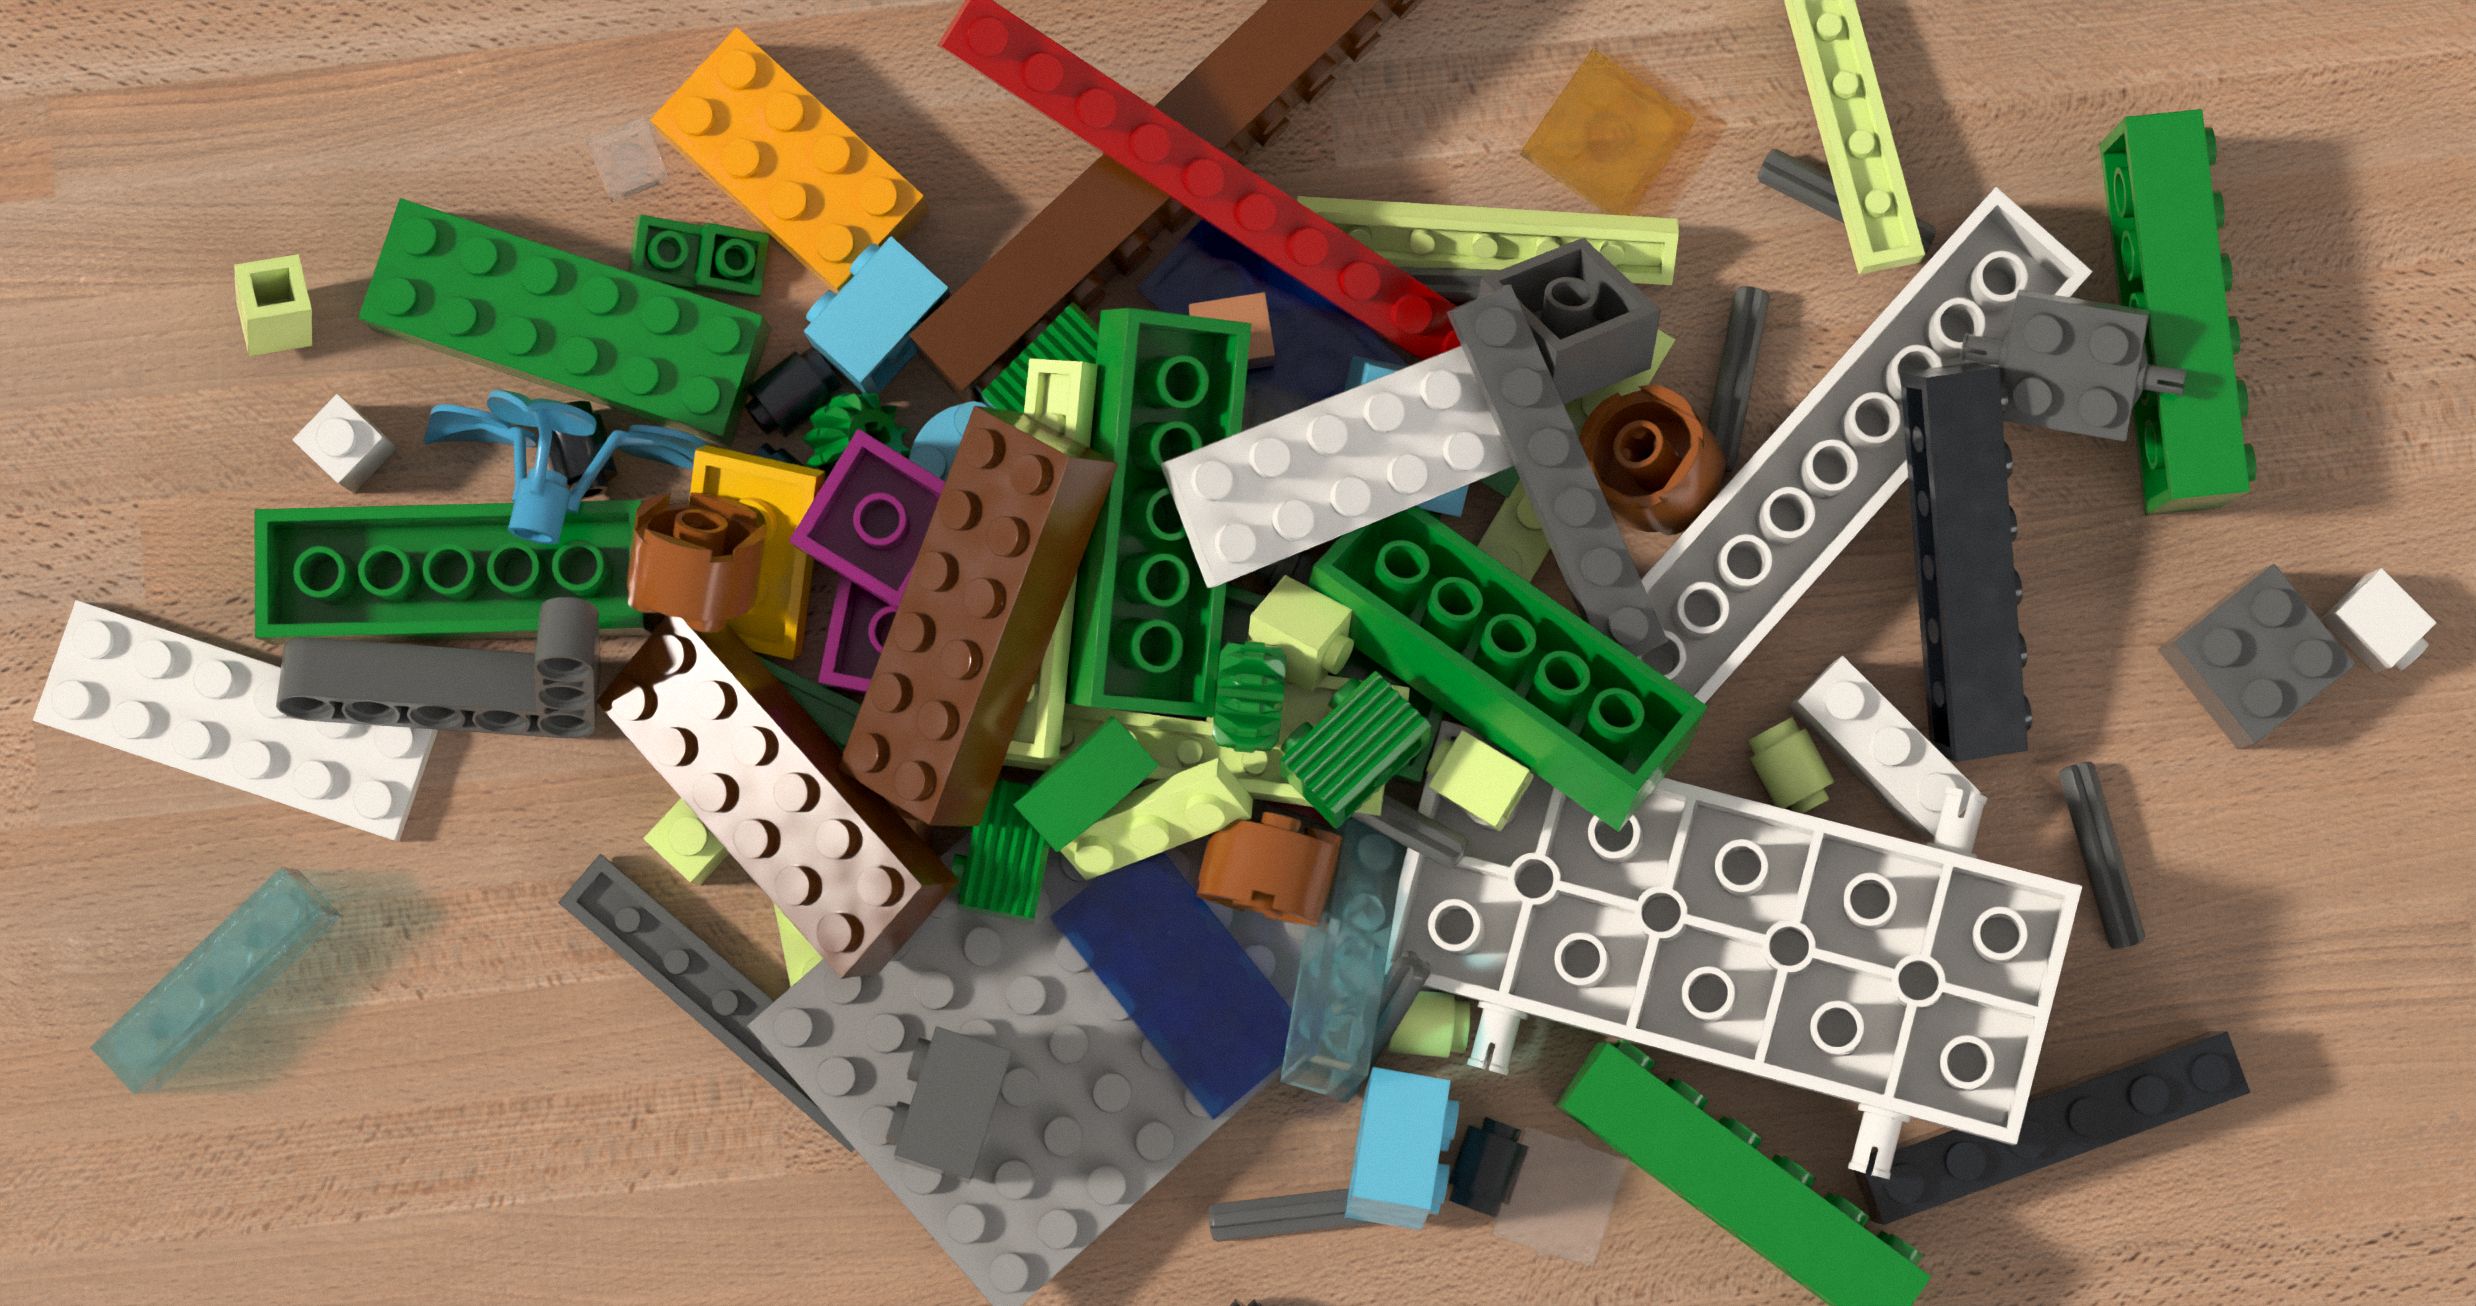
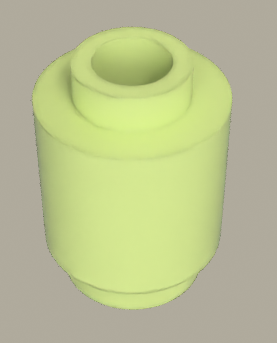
(1790, 767)
(1432, 1026)

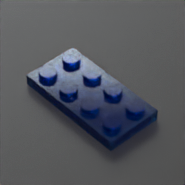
(1308, 332)
(1179, 979)

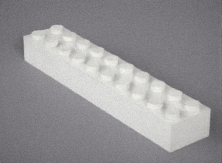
(1838, 450)

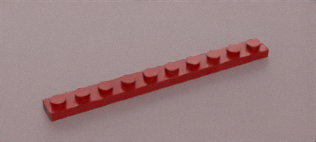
(1200, 177)

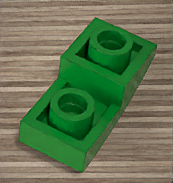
(698, 256)
(1085, 784)

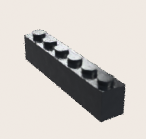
(1965, 560)
(2059, 1126)

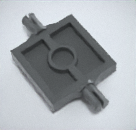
(2073, 364)

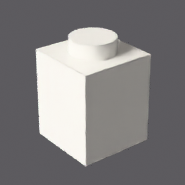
(345, 443)
(2380, 622)

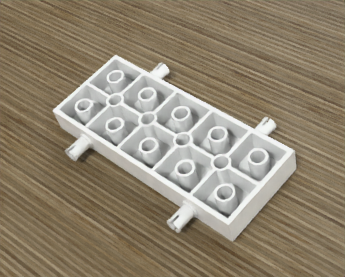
(1753, 947)

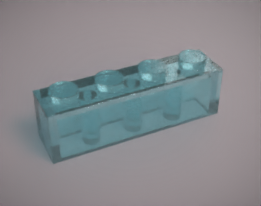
(1344, 967)
(216, 981)

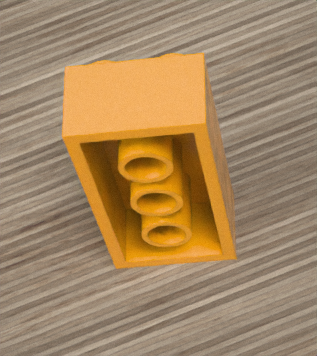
(787, 160)

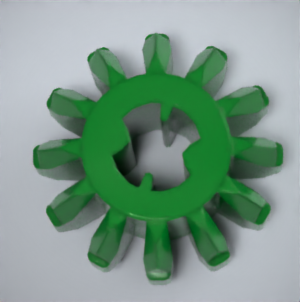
(839, 421)
(1249, 696)

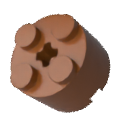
(1653, 459)
(695, 559)
(1270, 868)

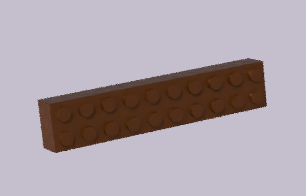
(1113, 215)

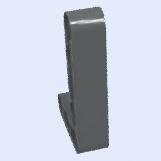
(454, 687)

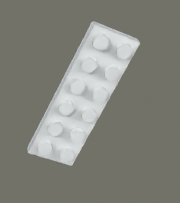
(1335, 466)
(221, 722)

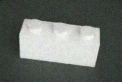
(1880, 746)

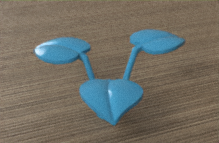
(543, 496)

